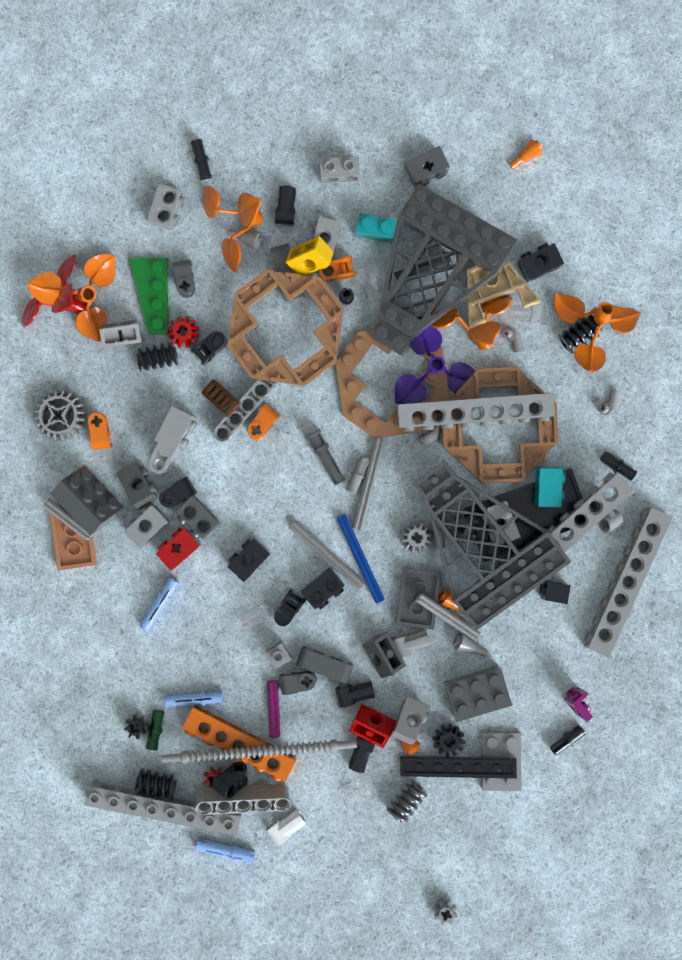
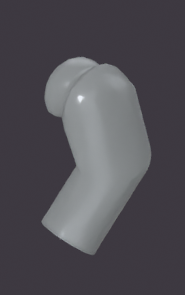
(610, 405)

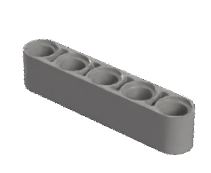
(245, 414)
(247, 800)

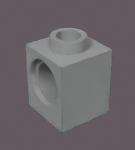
(278, 655)

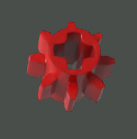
(208, 781)

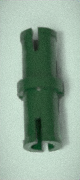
(155, 730)

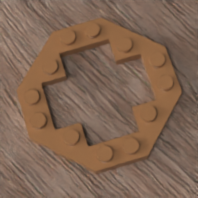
(291, 286)
(351, 387)
(529, 453)

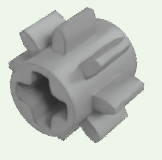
(448, 915)

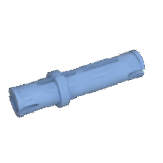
(171, 585)
(196, 699)
(233, 852)

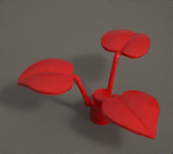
(64, 300)

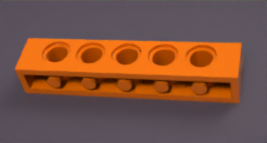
(234, 733)

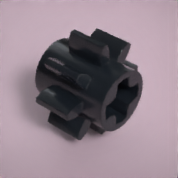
(131, 725)

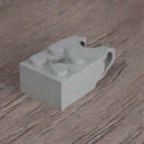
(172, 439)

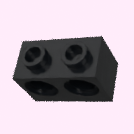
(320, 585)

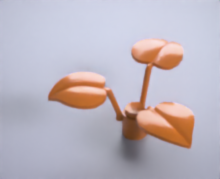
(249, 217)
(99, 270)
(621, 319)
(483, 334)

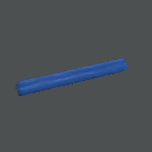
(360, 559)

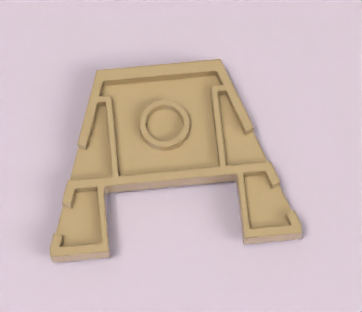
(504, 284)

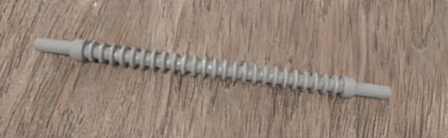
(185, 756)

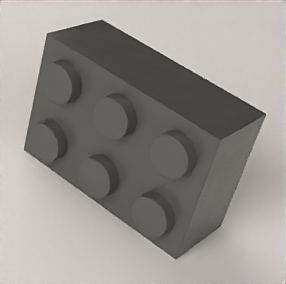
(87, 500)
(477, 693)

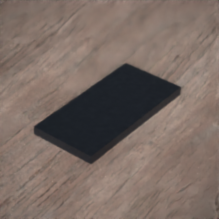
(523, 502)

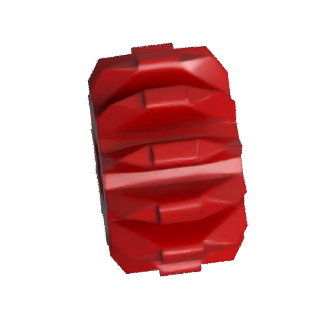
(188, 334)

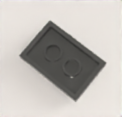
(412, 583)

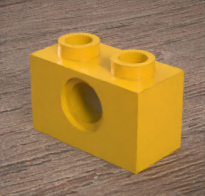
(310, 256)

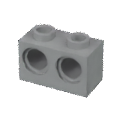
(339, 169)
(160, 207)
(120, 333)

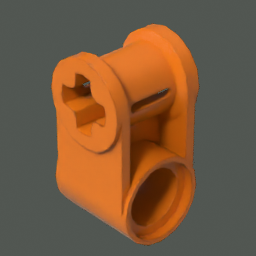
(339, 270)
(264, 419)
(99, 435)

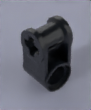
(208, 348)
(180, 491)
(289, 607)
(231, 779)

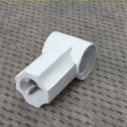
(284, 828)

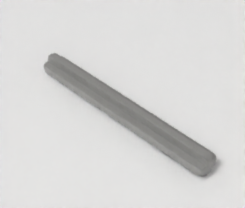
(368, 483)
(327, 555)

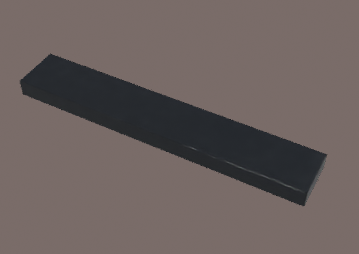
(458, 767)

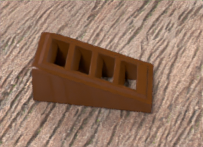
(215, 390)

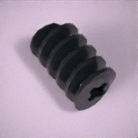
(579, 333)
(157, 356)
(156, 783)

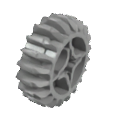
(48, 404)

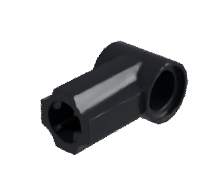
(285, 211)
(351, 694)
(360, 755)

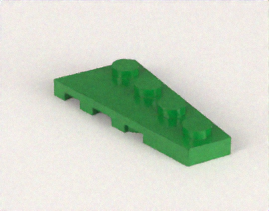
(152, 288)

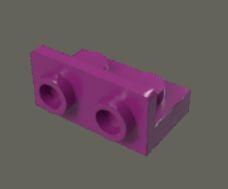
(574, 700)

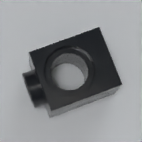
(555, 592)

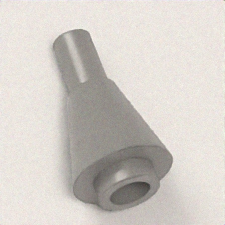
(251, 239)
(465, 644)

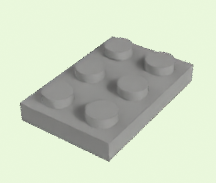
(502, 745)

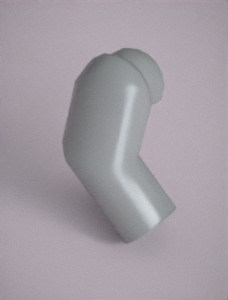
(514, 337)
(430, 437)

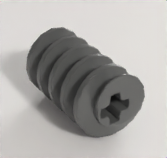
(407, 802)

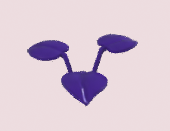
(409, 388)

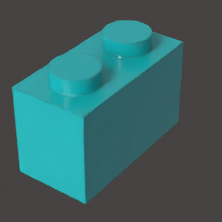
(376, 228)
(549, 486)

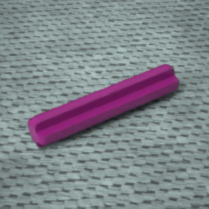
(273, 709)

